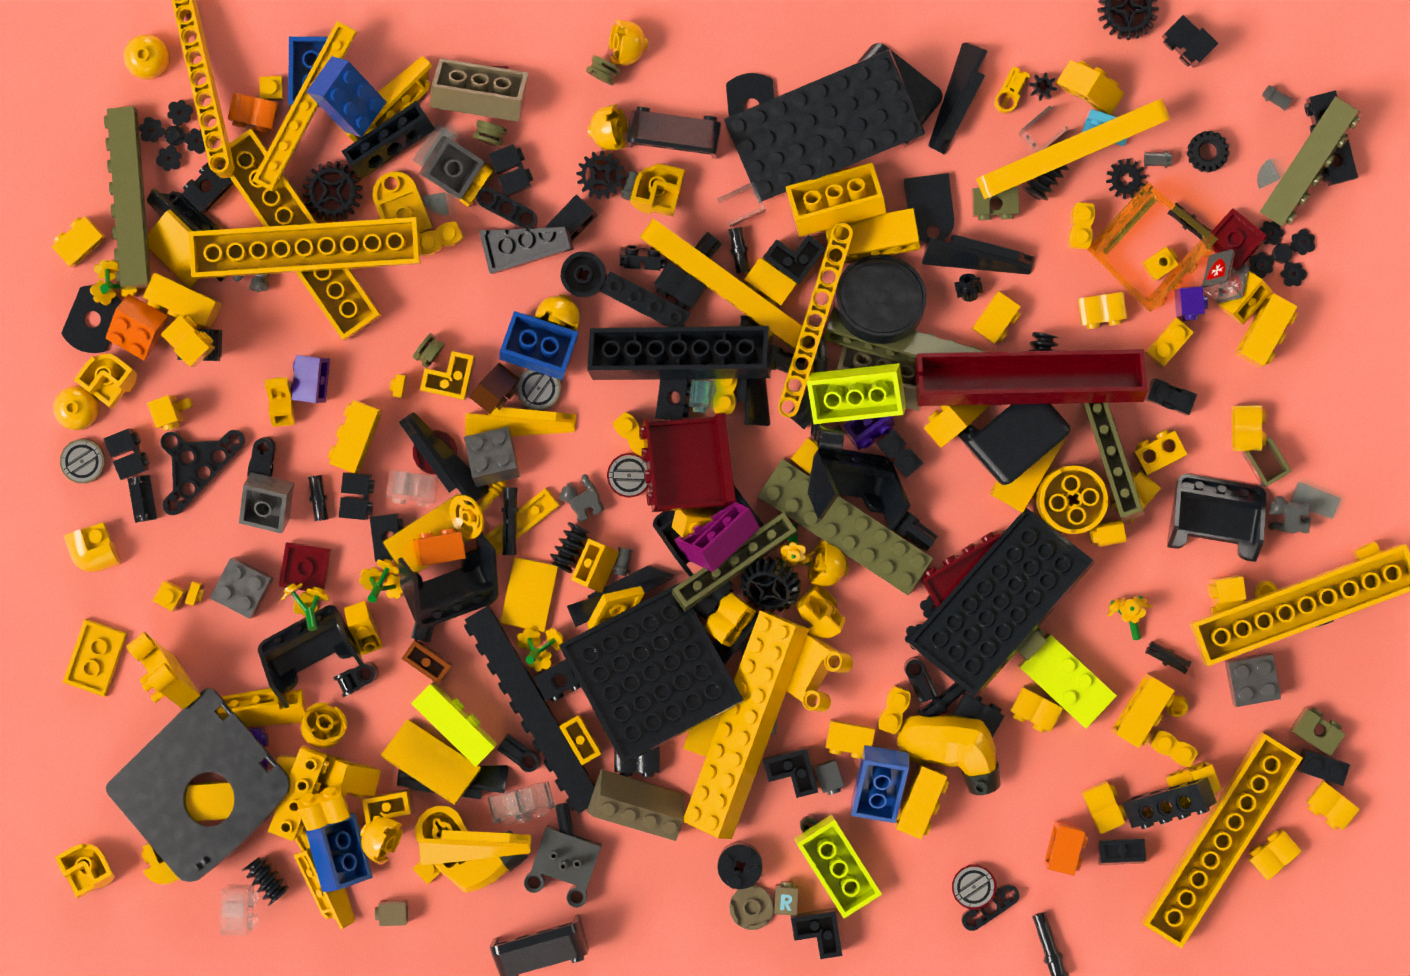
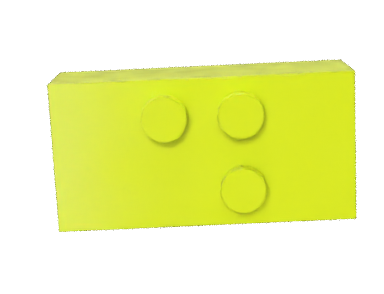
(856, 393)
(1068, 681)
(454, 723)
(837, 866)

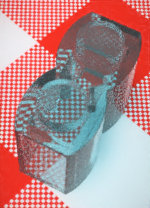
(701, 395)

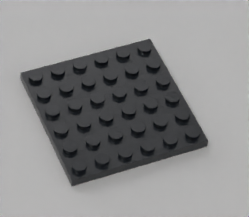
(650, 674)

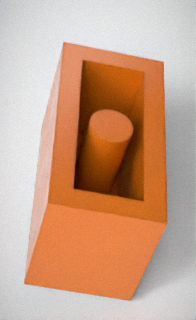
(439, 548)

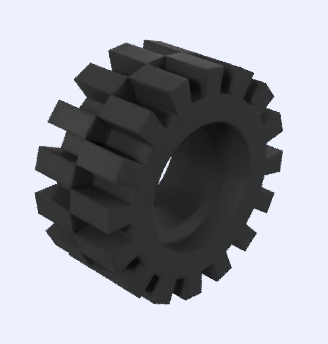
(1194, 151)

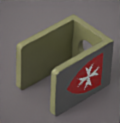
(1279, 458)

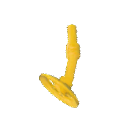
(473, 513)

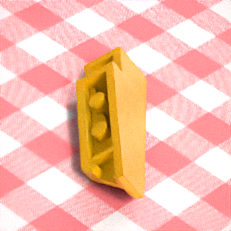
(401, 92)
(521, 422)
(265, 708)
(469, 845)
(332, 903)

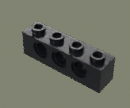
(388, 140)
(1346, 169)
(644, 301)
(547, 685)
(1198, 792)

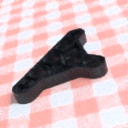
(203, 456)

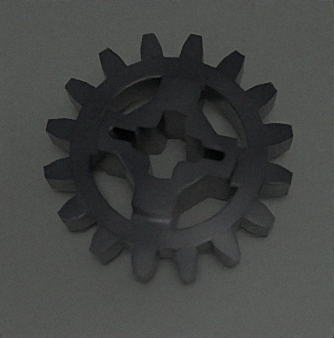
(592, 182)

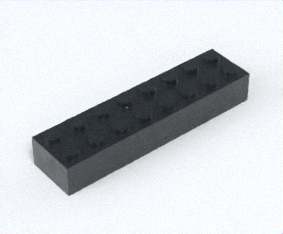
(680, 353)

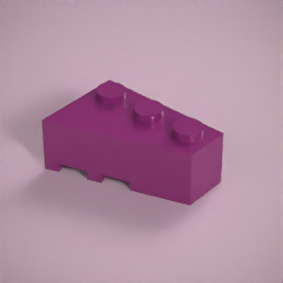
(719, 538)

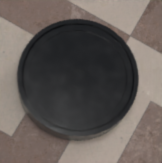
(880, 299)

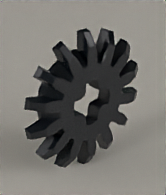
(1119, 172)

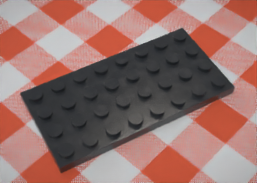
(825, 125)
(1001, 602)

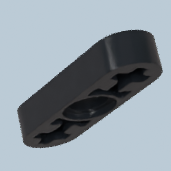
(1008, 903)

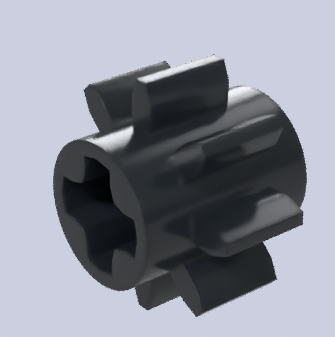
(1048, 83)
(968, 287)

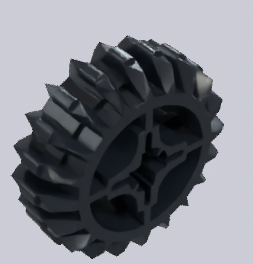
(1127, 21)
(324, 199)
(770, 584)

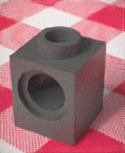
(829, 777)

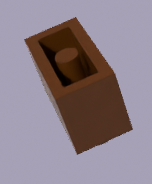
(494, 389)

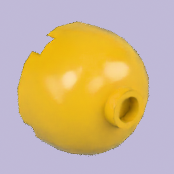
(627, 43)
(146, 57)
(608, 128)
(559, 311)
(76, 408)
(828, 566)
(323, 725)
(380, 838)

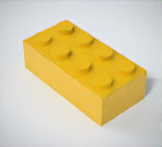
(836, 199)

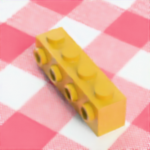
(303, 780)

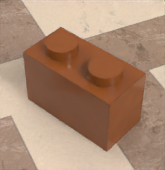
(427, 661)

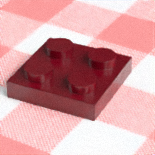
(1237, 234)
(305, 566)

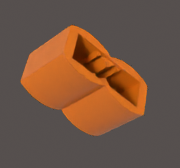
(253, 111)

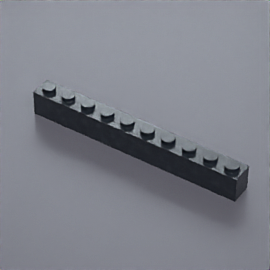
(531, 706)

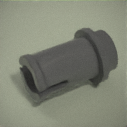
(1276, 97)
(1158, 159)
(629, 184)
(622, 561)

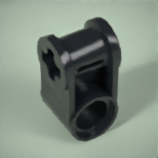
(262, 462)
(353, 680)

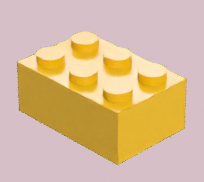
(181, 301)
(1266, 330)
(354, 436)
(1143, 711)
(921, 801)

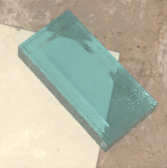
(430, 143)
(1321, 502)

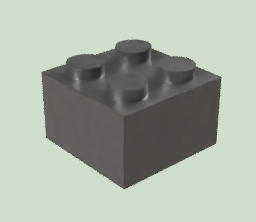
(451, 167)
(492, 456)
(266, 502)
(241, 588)
(1252, 680)

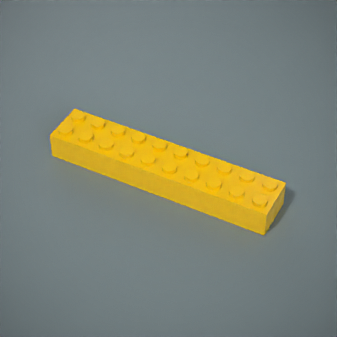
(304, 247)
(334, 291)
(1303, 605)
(746, 727)
(1221, 840)

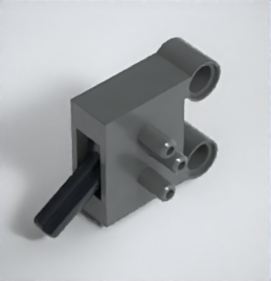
(564, 857)

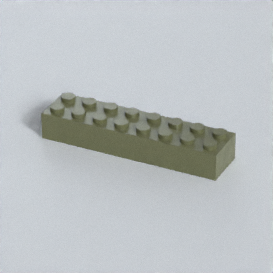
(847, 529)

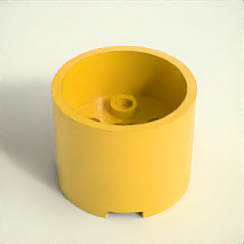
(1053, 502)

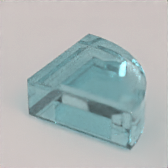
(1267, 174)
(437, 203)

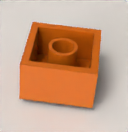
(136, 327)
(1065, 848)

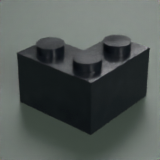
(1189, 41)
(794, 264)
(793, 764)
(820, 925)

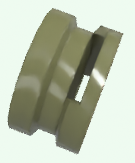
(601, 72)
(489, 130)
(431, 351)

